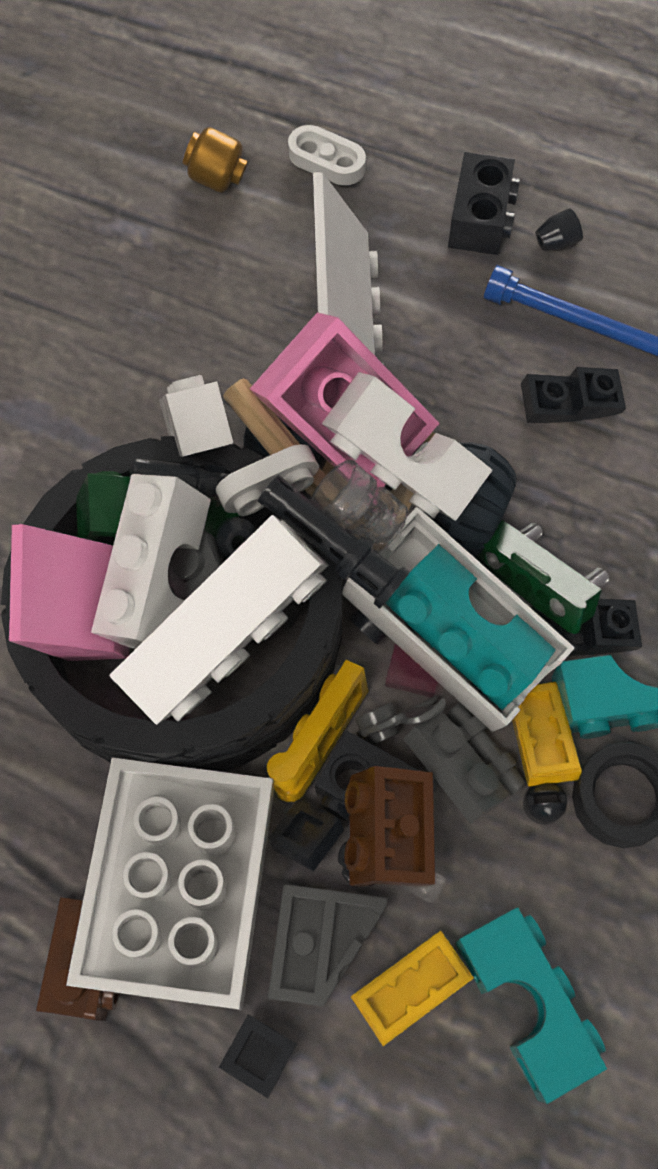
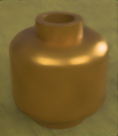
(214, 159)

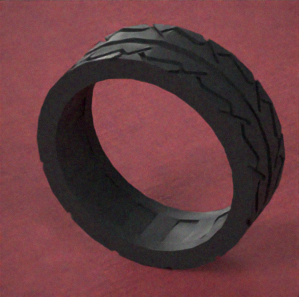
(207, 741)

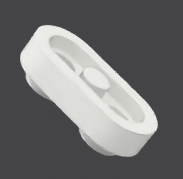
(326, 152)
(242, 488)

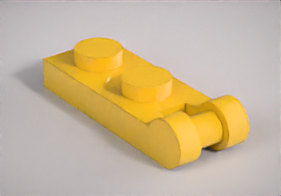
(318, 732)

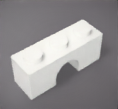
(195, 415)
(370, 423)
(154, 522)

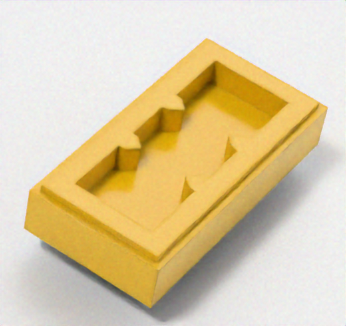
(545, 738)
(411, 988)

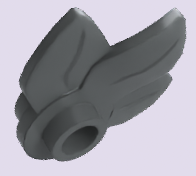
(383, 721)

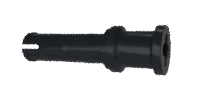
(353, 556)

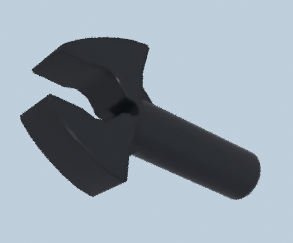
(198, 473)

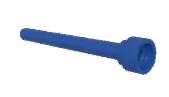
(506, 287)

